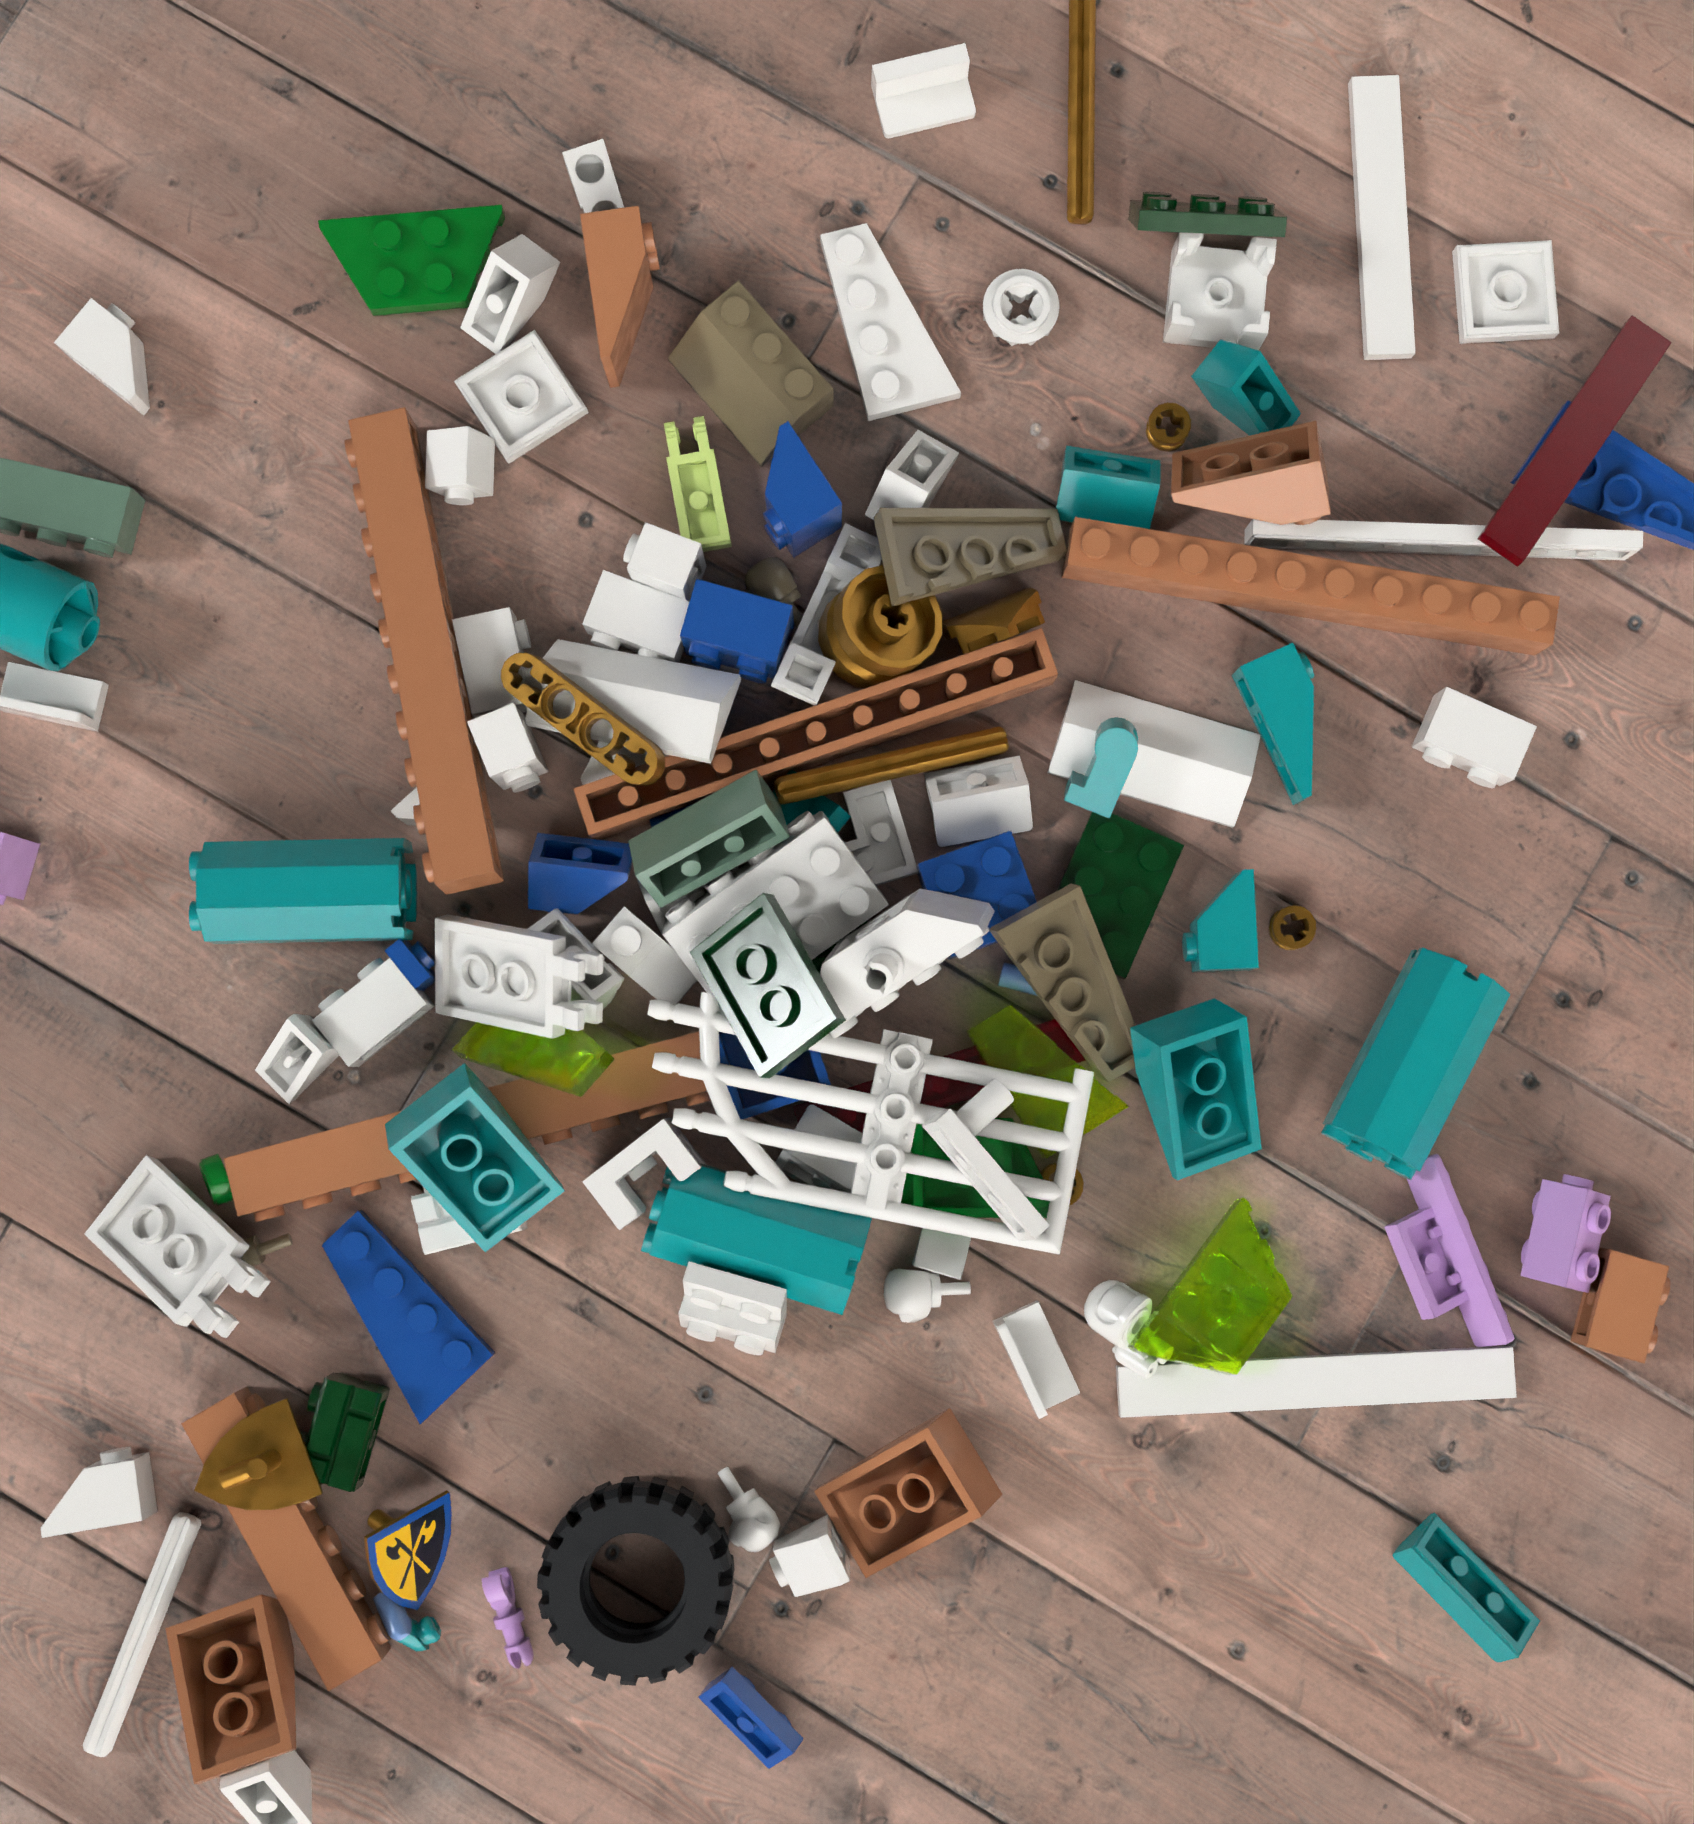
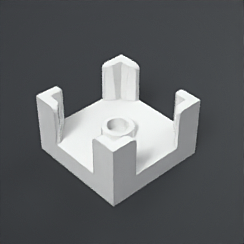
(1218, 293)
(609, 1181)

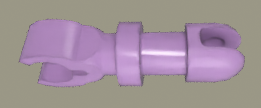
(500, 1594)

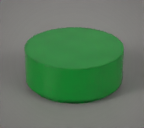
(216, 1179)

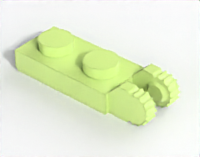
(697, 489)

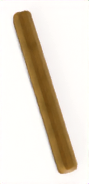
(1081, 111)
(891, 765)

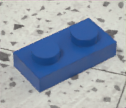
(751, 1717)

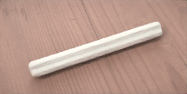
(141, 1634)

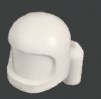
(1118, 1316)

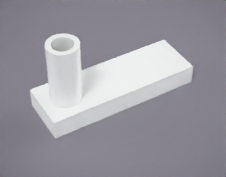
(956, 1137)

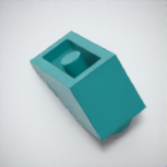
(1245, 389)
(1225, 930)

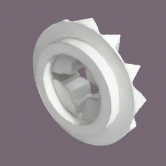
(1018, 286)

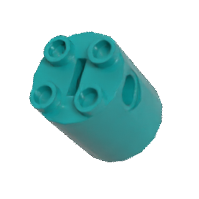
(45, 611)

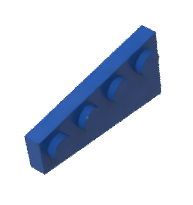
(1632, 489)
(411, 1323)

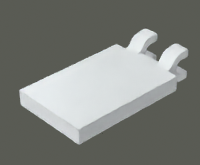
(511, 977)
(175, 1248)

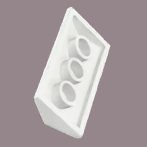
(665, 700)
(1180, 757)

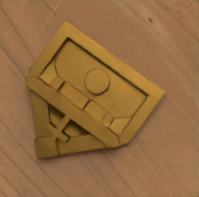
(995, 620)

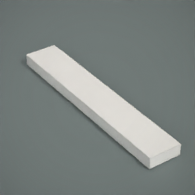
(1381, 217)

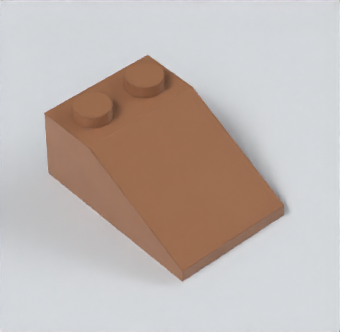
(619, 266)
(1258, 476)
(909, 1493)
(235, 1686)

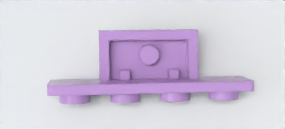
(1443, 1258)

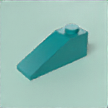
(1282, 708)

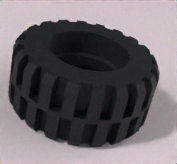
(625, 1646)

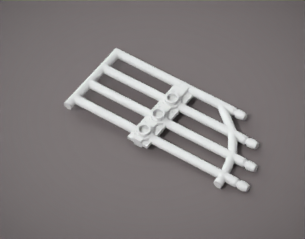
(888, 1129)

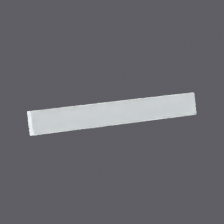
(1437, 539)
(1321, 1382)

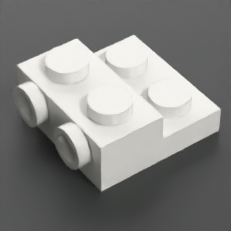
(732, 1309)

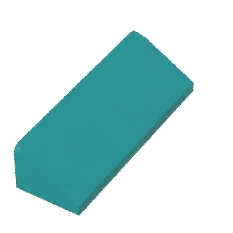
(1467, 1589)

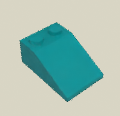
(1199, 1085)
(472, 1158)

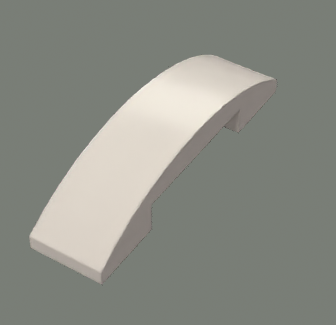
(804, 667)

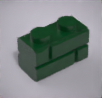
(343, 1428)

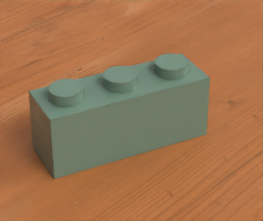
(68, 508)
(708, 839)

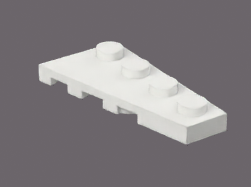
(886, 339)

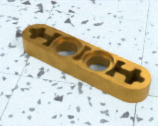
(585, 714)

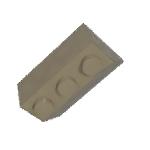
(750, 372)

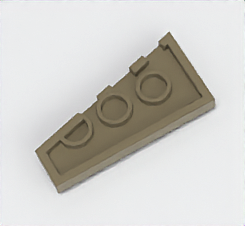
(957, 547)
(1071, 973)

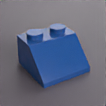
(798, 497)

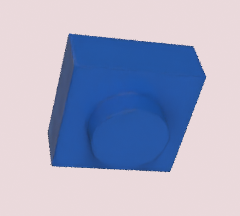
(413, 962)

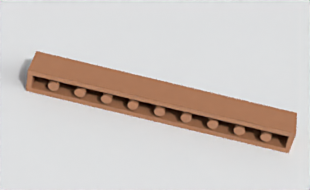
(1310, 587)
(424, 653)
(826, 731)
(360, 1154)

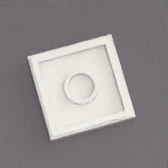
(1505, 292)
(521, 396)

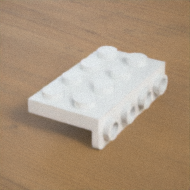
(810, 876)

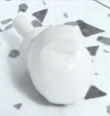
(916, 1291)
(753, 1519)

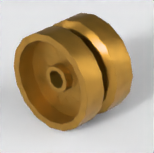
(871, 636)

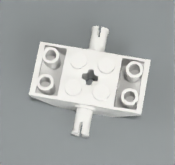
(901, 947)

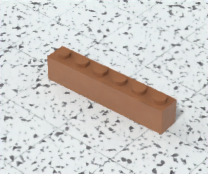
(301, 1564)

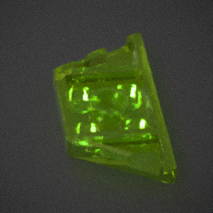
(1219, 1301)

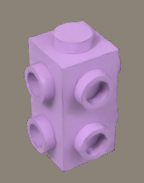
(1566, 1233)

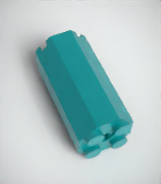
(303, 890)
(1415, 1062)
(757, 1237)

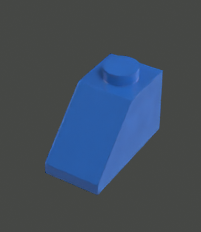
(574, 872)

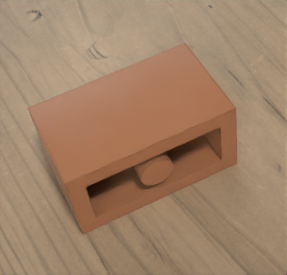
(1622, 1306)

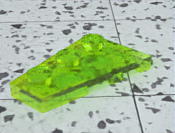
(1017, 1045)
(563, 1063)

